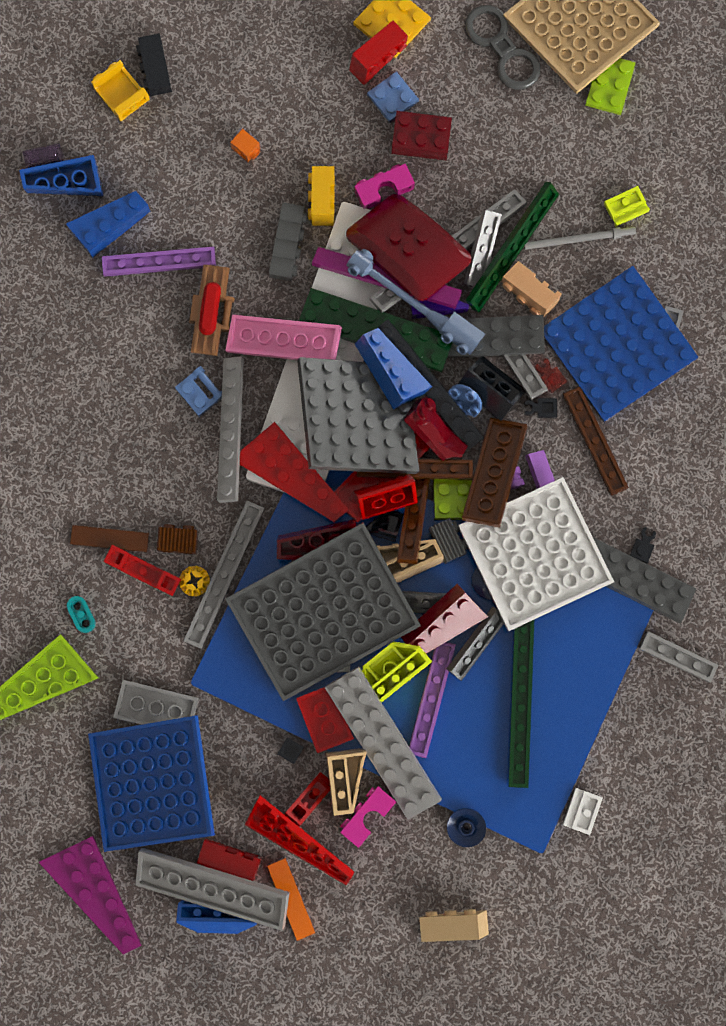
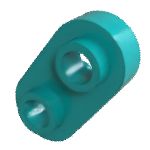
(81, 615)

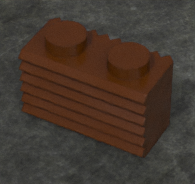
(177, 540)

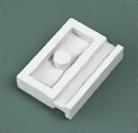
(582, 811)

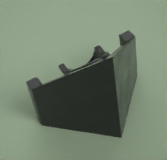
(386, 525)

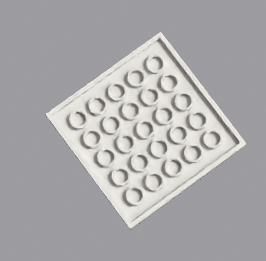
(537, 555)

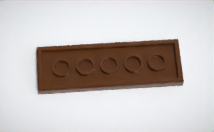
(494, 472)

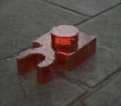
(552, 377)

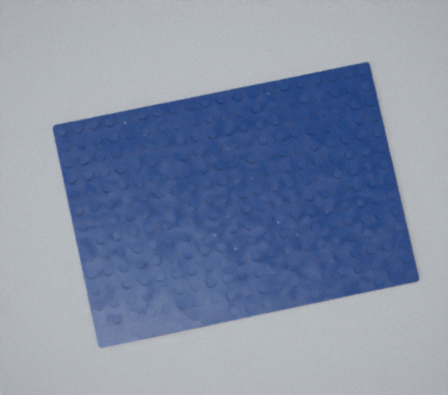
(575, 676)

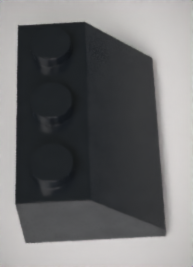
(493, 386)

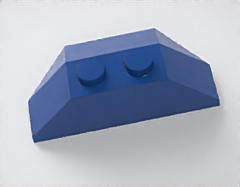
(208, 920)

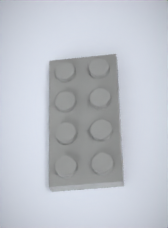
(149, 704)

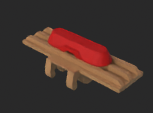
(205, 310)

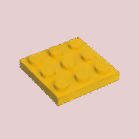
(382, 12)

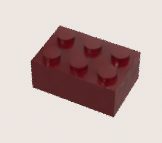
(421, 135)

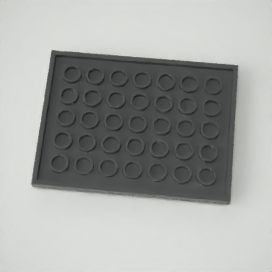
(323, 611)

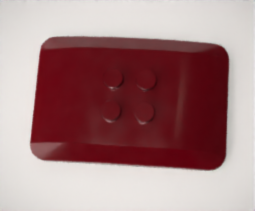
(409, 246)

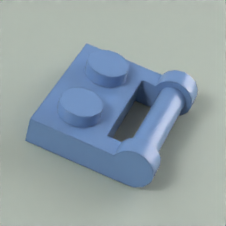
(195, 396)

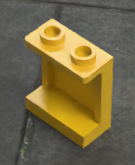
(119, 90)

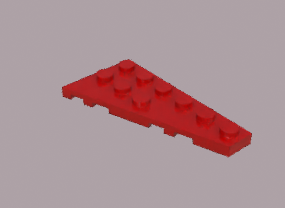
(284, 466)
(281, 830)

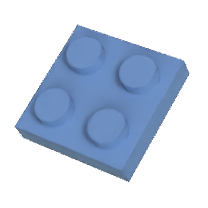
(392, 96)

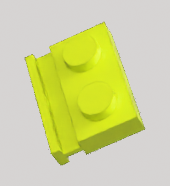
(626, 206)

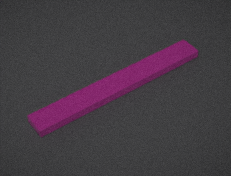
(337, 263)

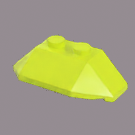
(394, 667)

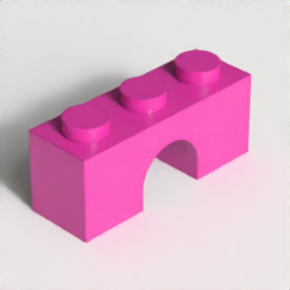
(397, 178)
(354, 828)

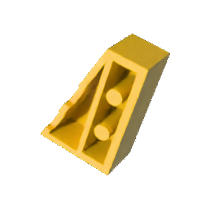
(322, 195)

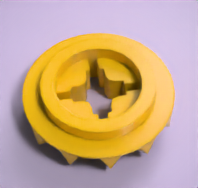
(203, 583)

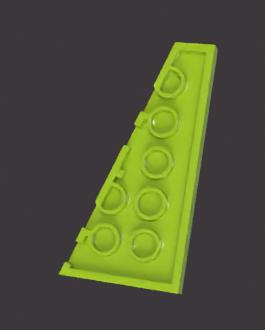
(45, 676)

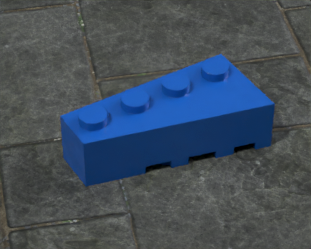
(108, 222)

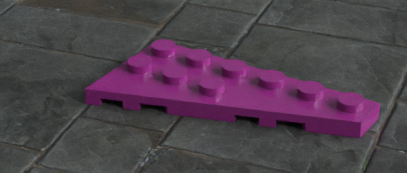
(88, 882)

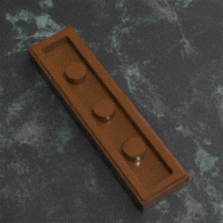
(107, 537)

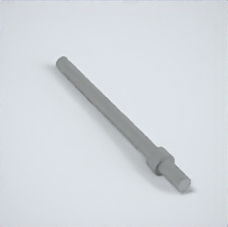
(615, 233)

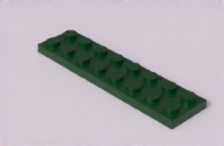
(360, 319)

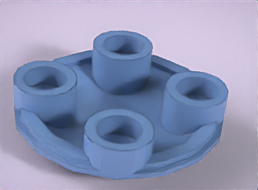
(466, 399)

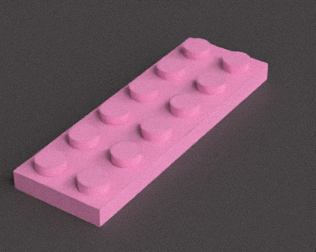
(282, 338)

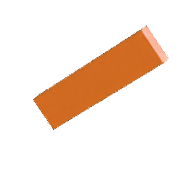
(296, 909)

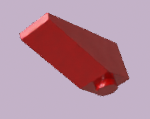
(308, 799)

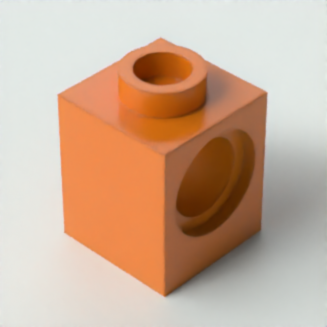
(245, 145)

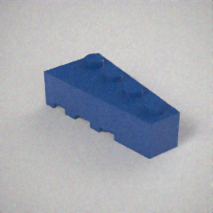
(66, 177)
(391, 369)

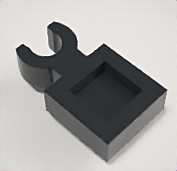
(544, 408)
(642, 548)

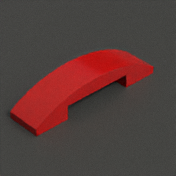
(142, 570)

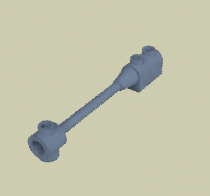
(452, 329)

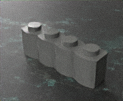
(287, 242)

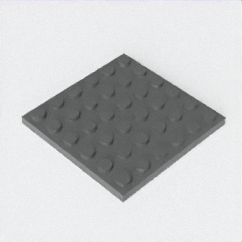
(351, 420)

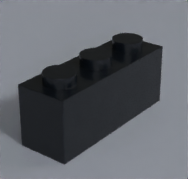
(153, 65)

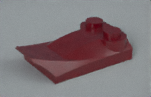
(433, 431)

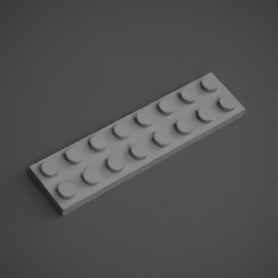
(383, 743)
(212, 888)

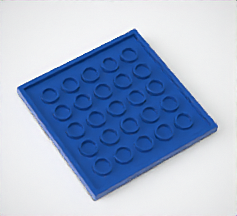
(618, 343)
(151, 784)

